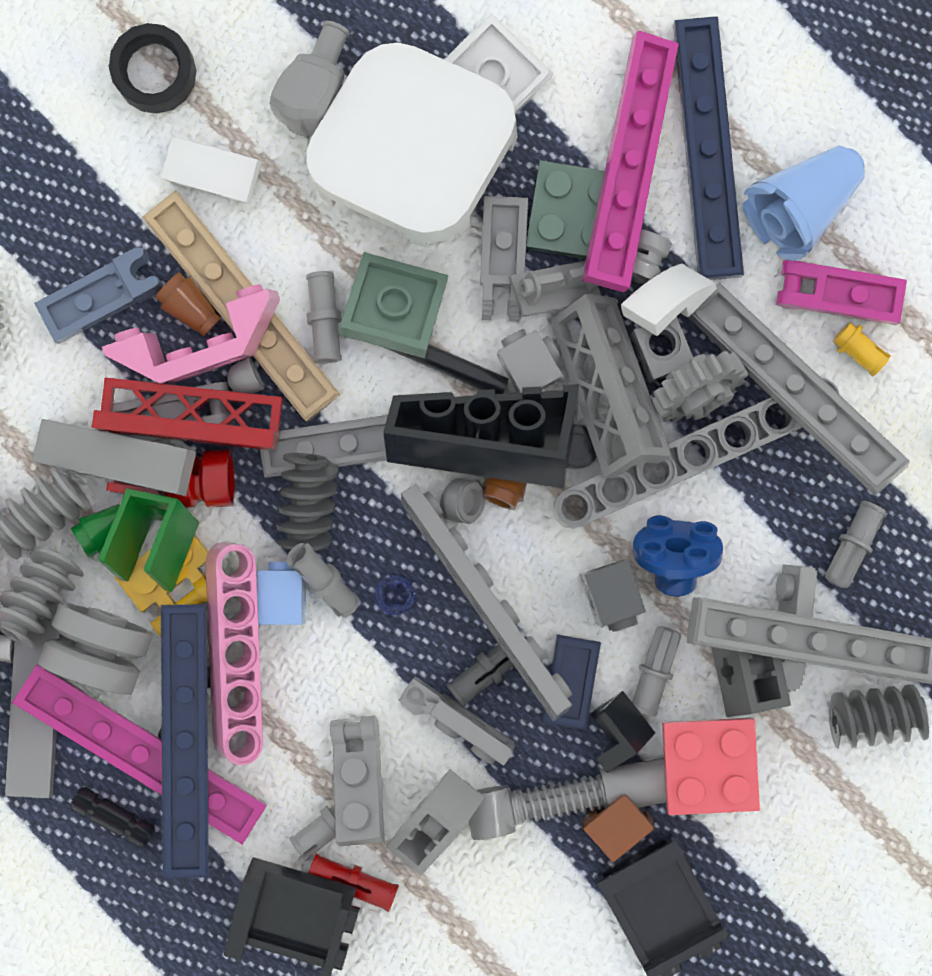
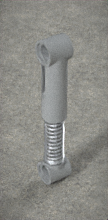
(504, 809)

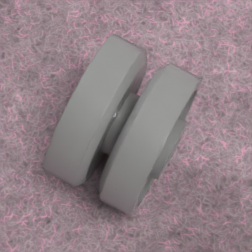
(93, 655)

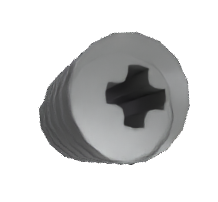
(40, 512)
(34, 593)

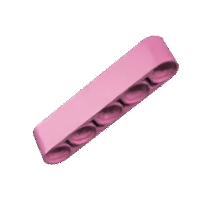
(246, 670)

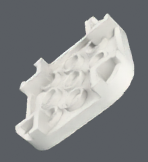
(412, 142)

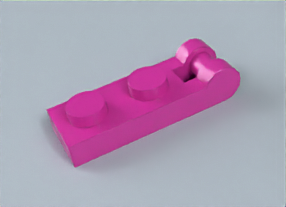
(842, 292)

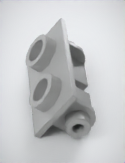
(551, 288)

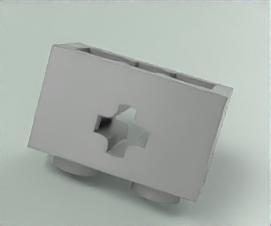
(435, 822)

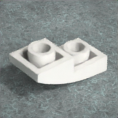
(211, 170)
(666, 297)

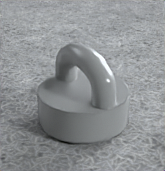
(462, 501)

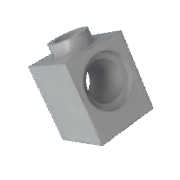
(657, 366)

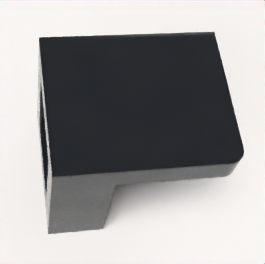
(623, 727)

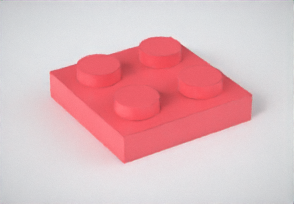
(710, 766)

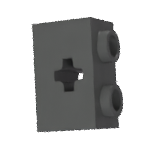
(613, 595)
(750, 682)

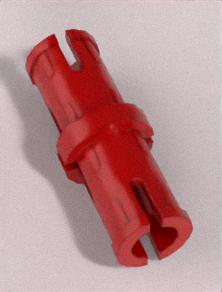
(369, 888)

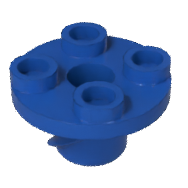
(677, 552)

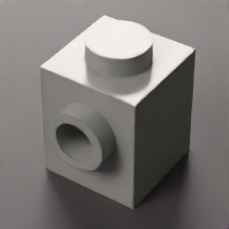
(530, 360)

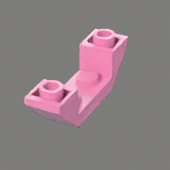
(249, 317)

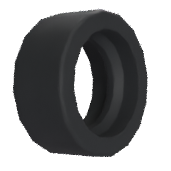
(131, 42)

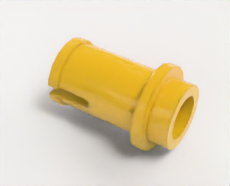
(861, 348)

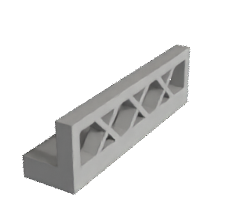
(615, 376)

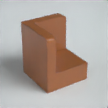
(617, 826)

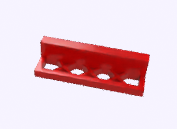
(184, 429)

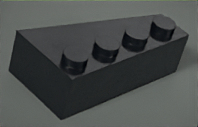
(486, 434)

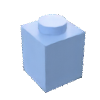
(281, 596)

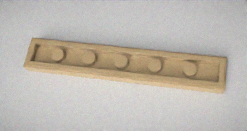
(219, 281)

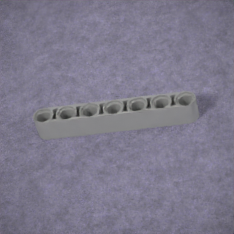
(677, 469)

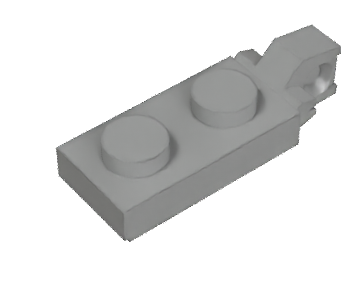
(457, 720)

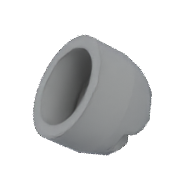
(245, 377)

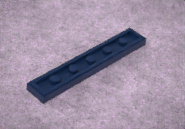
(708, 148)
(184, 741)

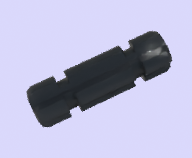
(112, 817)

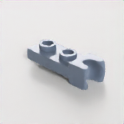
(97, 296)

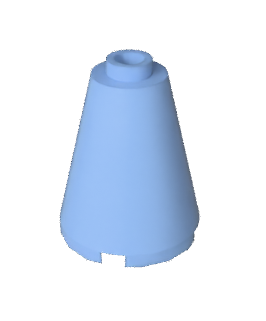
(803, 200)

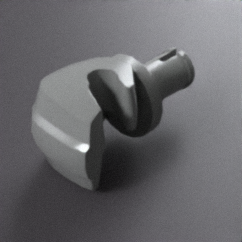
(310, 83)

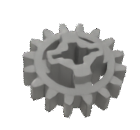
(699, 386)

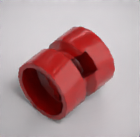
(210, 481)

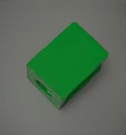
(131, 529)

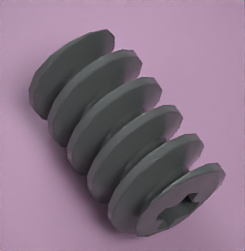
(310, 501)
(878, 714)

